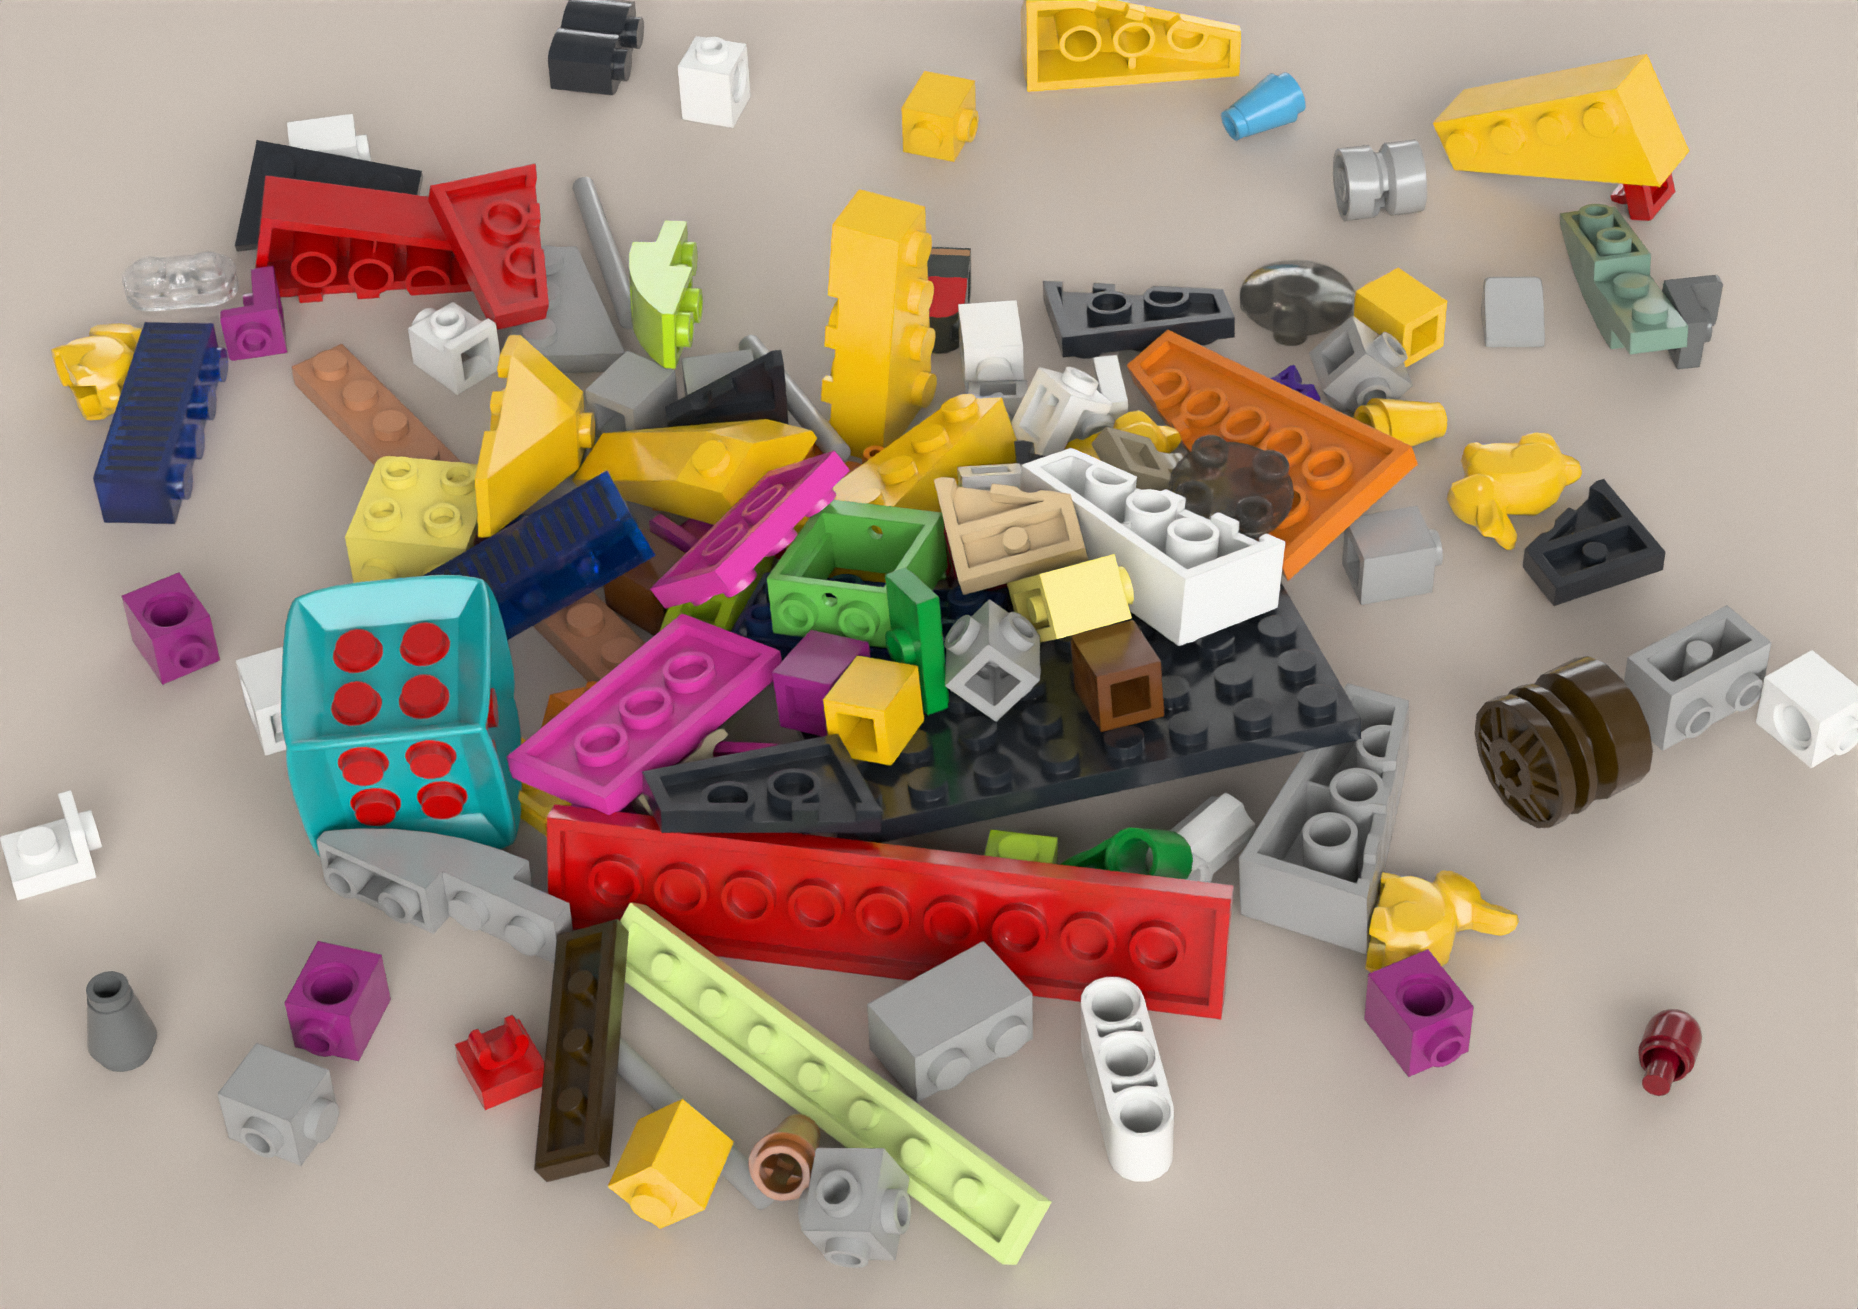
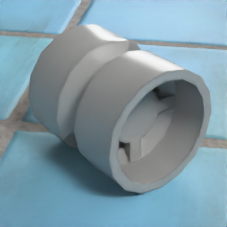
(1377, 180)

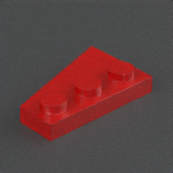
(497, 241)

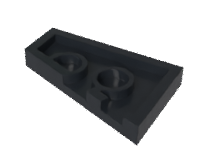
(314, 166)
(1120, 322)
(765, 790)

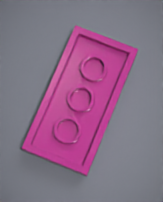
(644, 714)

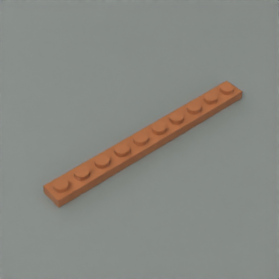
(381, 426)

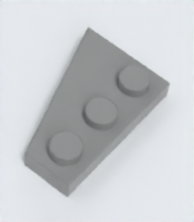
(577, 327)

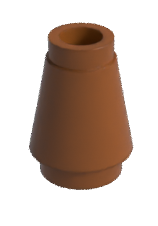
(785, 1158)

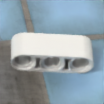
(1127, 1079)

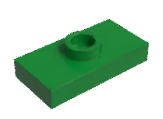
(917, 635)

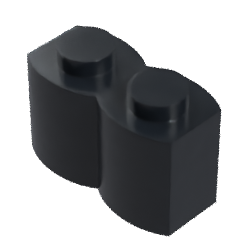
(594, 46)

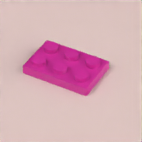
(750, 530)

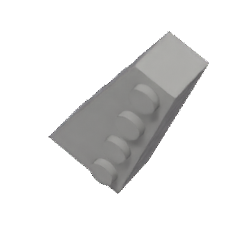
(1331, 831)

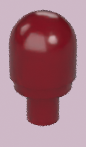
(1668, 1049)

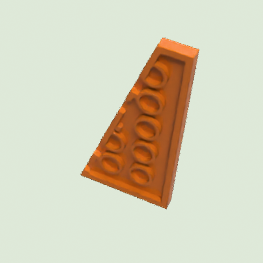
(1332, 458)

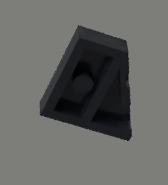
(742, 395)
(1592, 549)

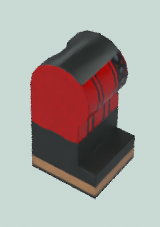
(951, 276)

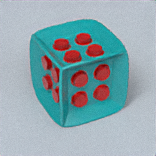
(401, 709)

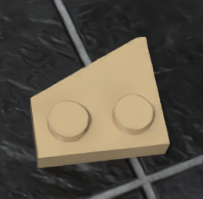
(1008, 533)

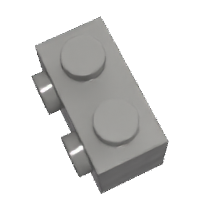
(1698, 675)
(950, 1022)

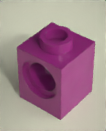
(171, 628)
(809, 675)
(337, 1001)
(1418, 1013)

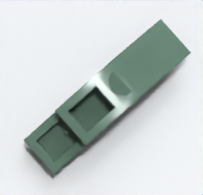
(1617, 282)

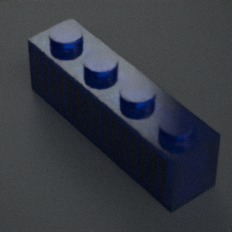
(160, 423)
(556, 554)

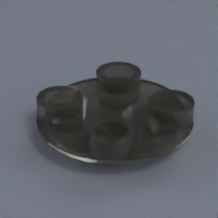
(1297, 299)
(1235, 482)

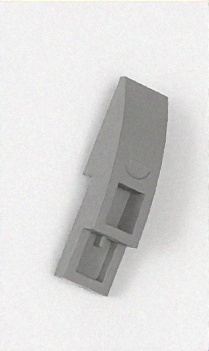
(437, 877)

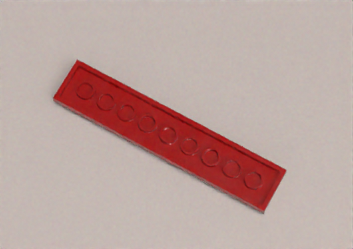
(898, 907)

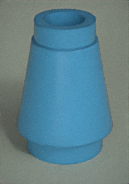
(1265, 107)

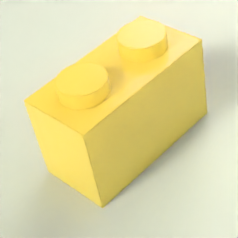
(1074, 598)

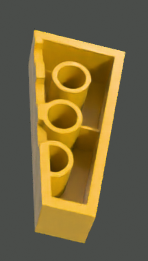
(1568, 124)
(879, 320)
(903, 473)

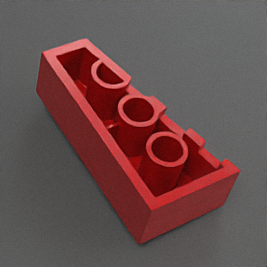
(352, 242)

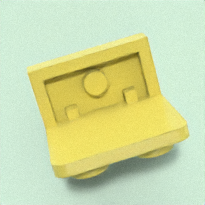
(412, 518)

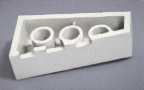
(1183, 568)

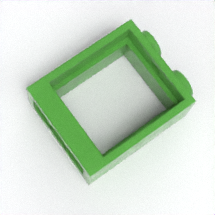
(844, 539)

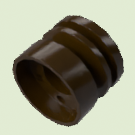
(1563, 742)

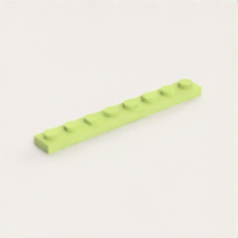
(830, 1086)

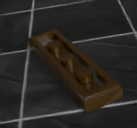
(582, 1051)

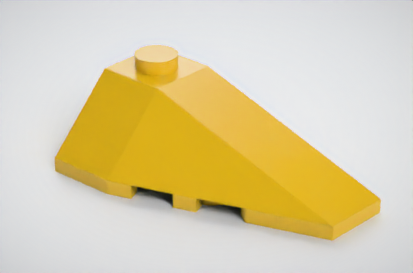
(1120, 44)
(533, 436)
(695, 467)

